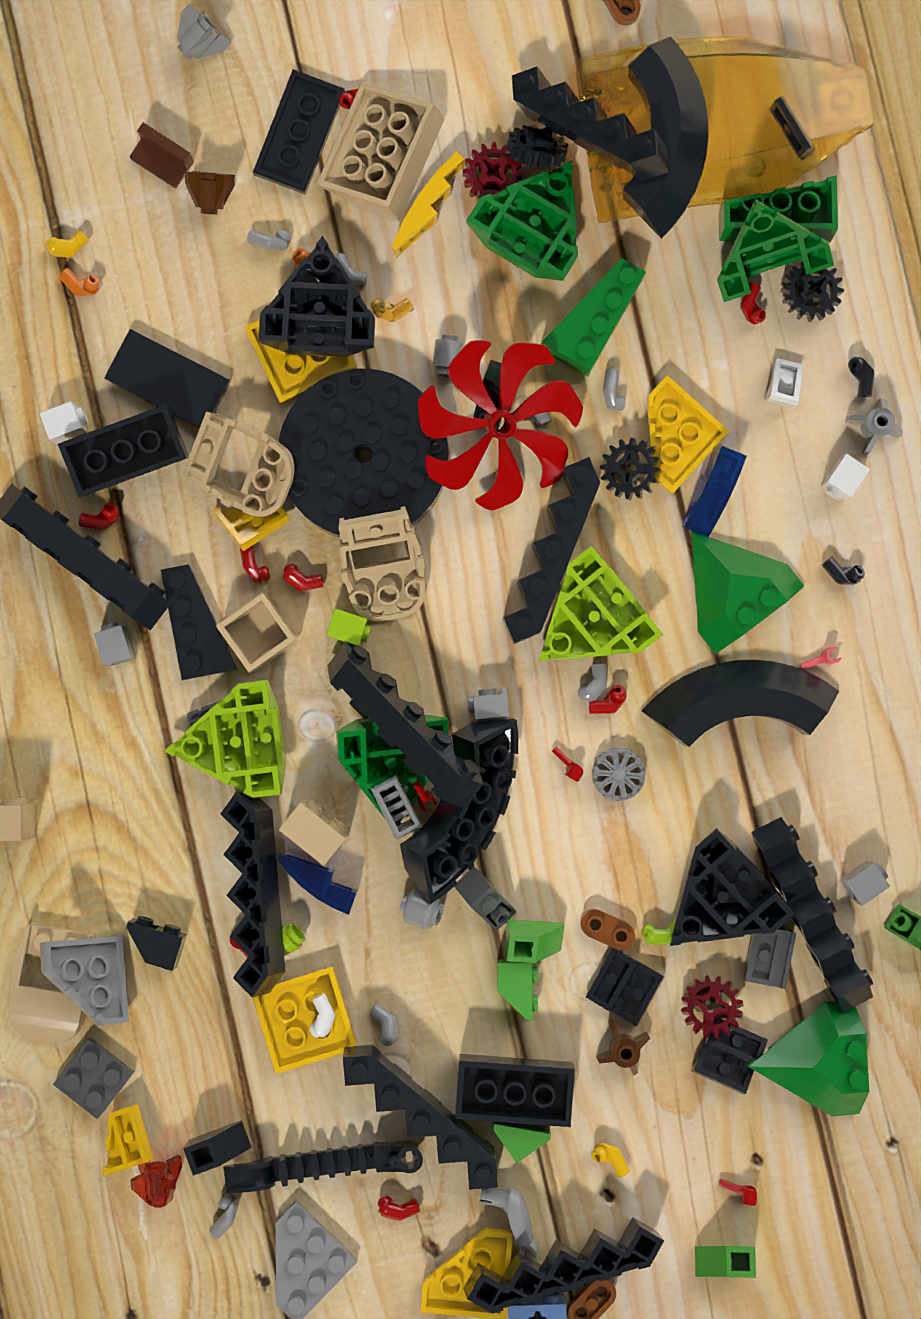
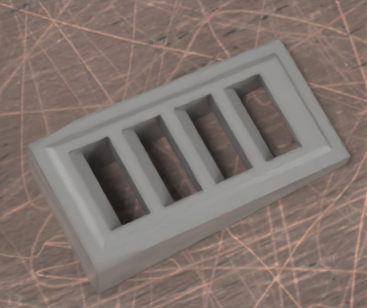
(409, 825)

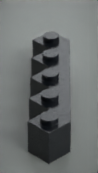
(589, 125)
(554, 551)
(82, 556)
(404, 725)
(256, 894)
(813, 914)
(423, 1113)
(563, 1268)

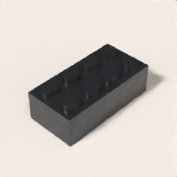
(123, 450)
(514, 1090)

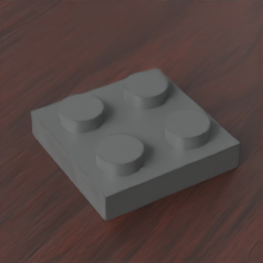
(93, 1078)

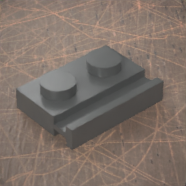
(770, 958)

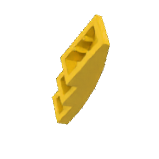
(422, 212)

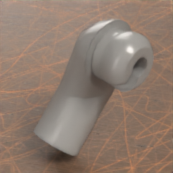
(266, 241)
(358, 278)
(610, 390)
(596, 686)
(389, 1025)
(226, 1220)

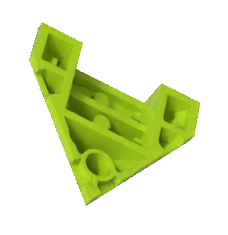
(596, 614)
(239, 741)

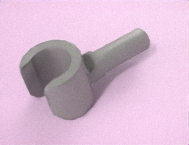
(541, 419)

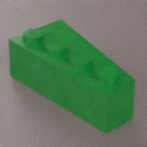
(809, 205)
(589, 326)

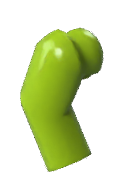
(658, 936)

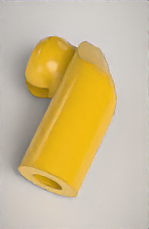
(66, 248)
(610, 1154)

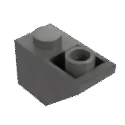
(485, 898)

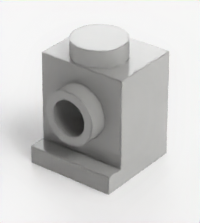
(489, 704)

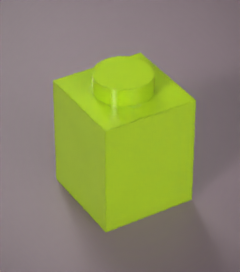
(349, 628)

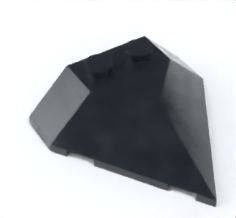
(318, 311)
(726, 896)

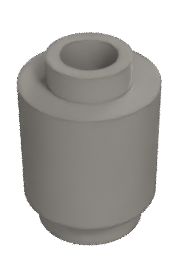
(444, 352)

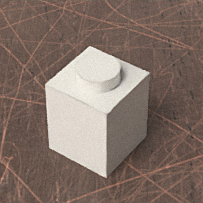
(64, 422)
(845, 478)

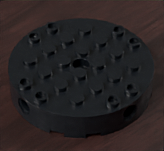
(354, 414)

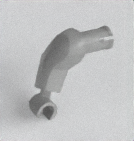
(517, 1214)

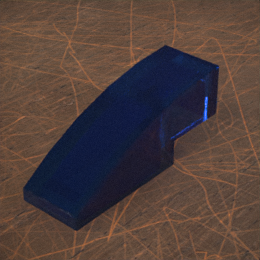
(714, 490)
(318, 882)

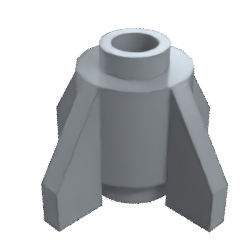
(198, 35)
(870, 427)

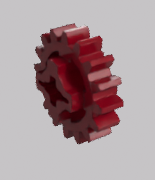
(485, 164)
(700, 1004)

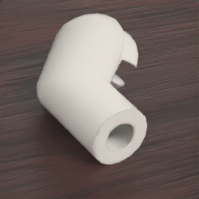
(325, 1018)

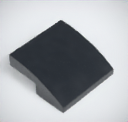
(792, 128)
(625, 986)
(727, 1057)

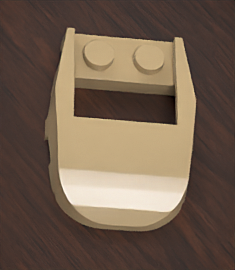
(268, 475)
(388, 587)
(42, 1012)

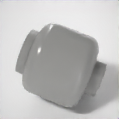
(419, 912)

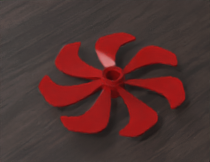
(466, 377)

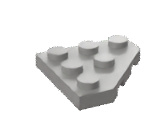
(89, 975)
(306, 1261)

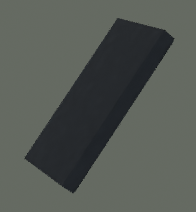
(298, 132)
(166, 378)

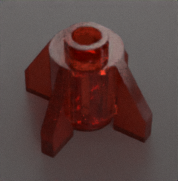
(157, 1181)

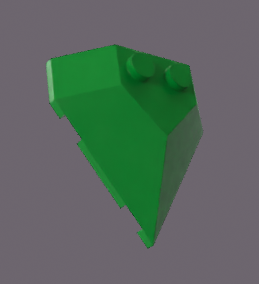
(531, 223)
(767, 243)
(736, 589)
(374, 761)
(822, 1060)

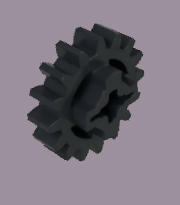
(537, 147)
(818, 299)
(630, 480)

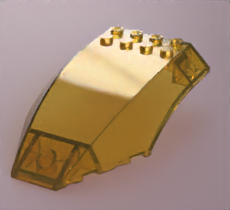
(744, 142)

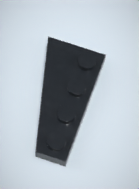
(197, 640)

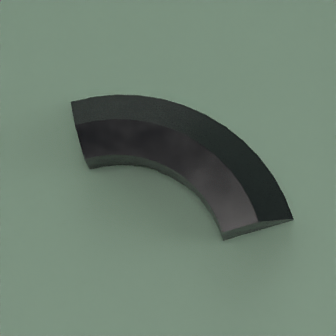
(681, 120)
(741, 690)
(457, 834)

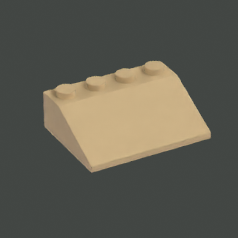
(381, 150)

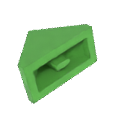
(521, 1138)

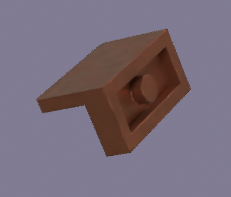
(161, 156)

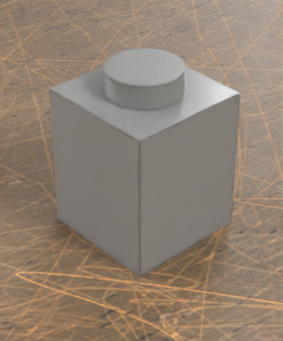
(114, 644)
(865, 882)

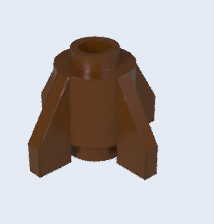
(209, 190)
(621, 1042)

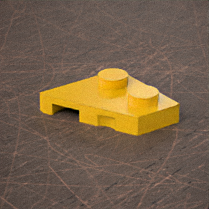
(249, 529)
(126, 1140)

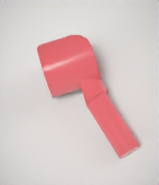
(823, 658)

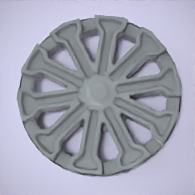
(618, 774)

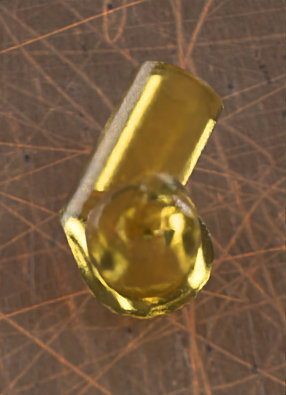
(390, 312)

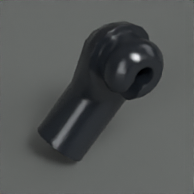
(864, 374)
(843, 575)

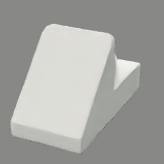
(785, 383)

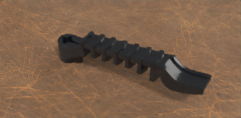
(267, 1171)

